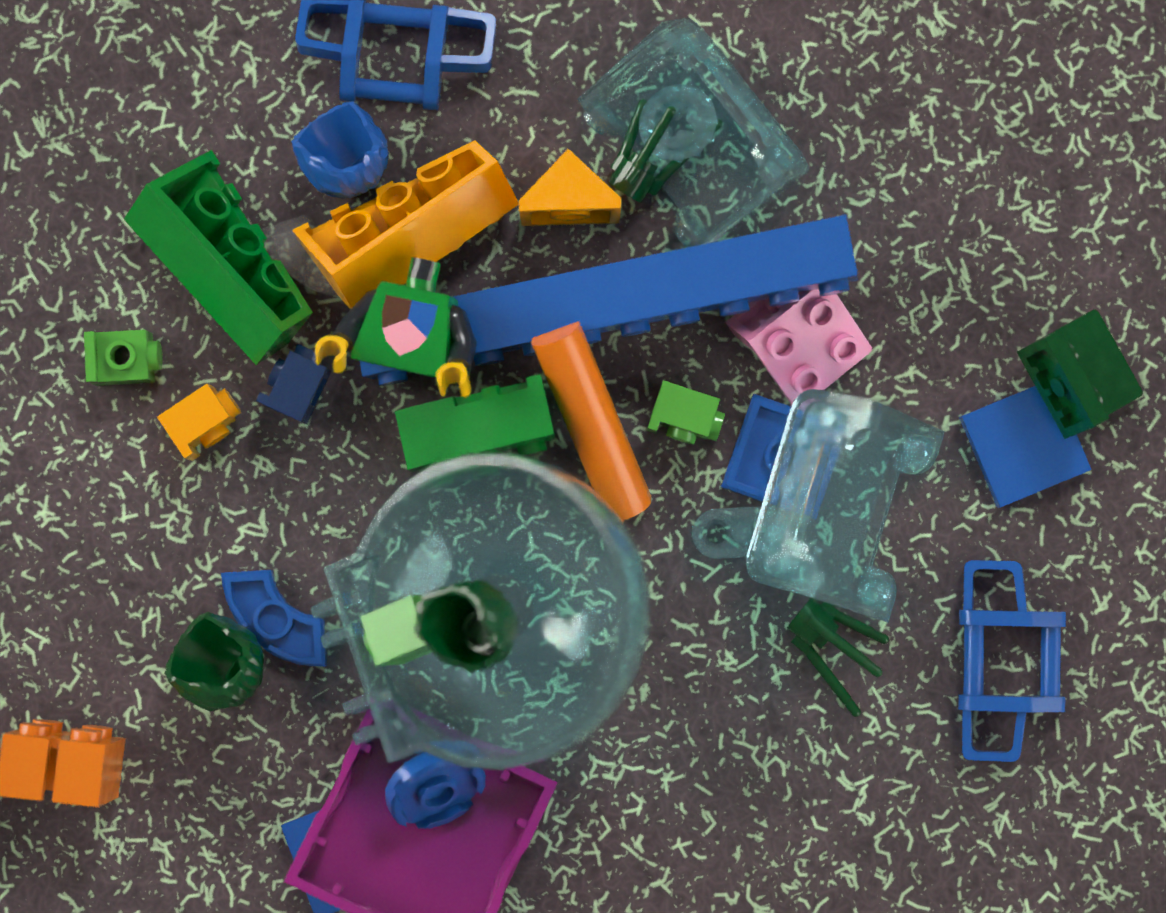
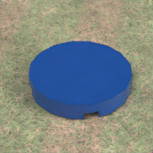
(432, 791)

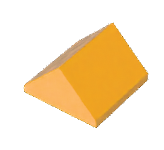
(569, 196)

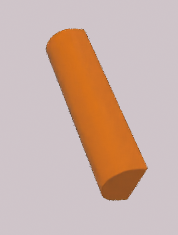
(592, 419)

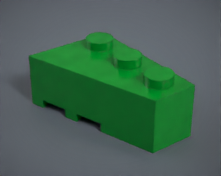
(477, 423)

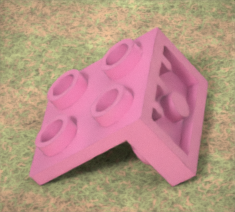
(802, 341)

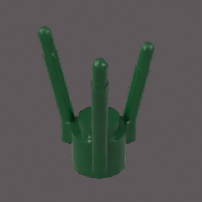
(635, 173)
(816, 626)

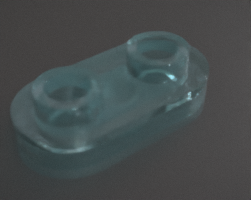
(738, 528)

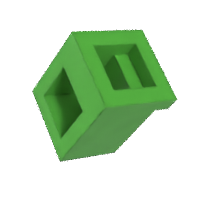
(100, 358)
(686, 414)

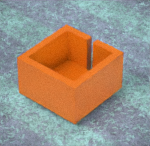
(75, 765)

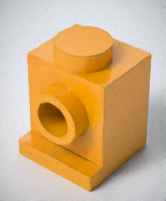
(200, 419)

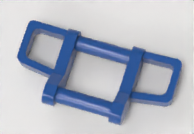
(436, 62)
(973, 683)

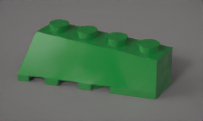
(219, 257)

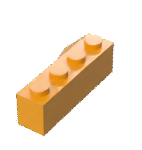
(407, 220)

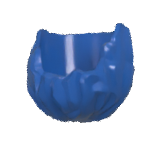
(342, 151)

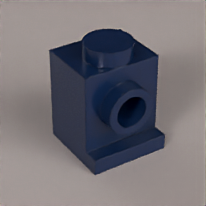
(296, 384)

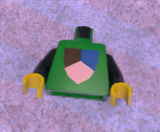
(407, 330)

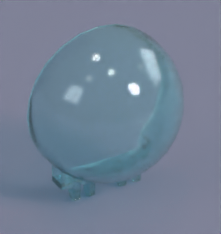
(559, 564)

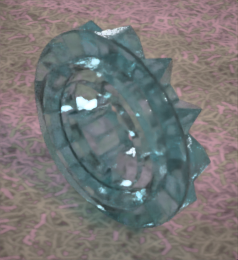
(700, 116)

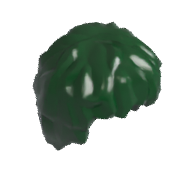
(467, 625)
(216, 663)

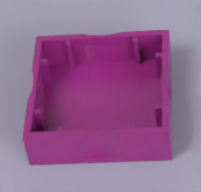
(373, 865)

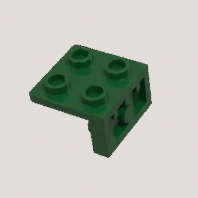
(1080, 374)

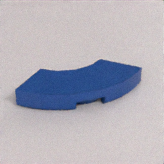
(275, 623)

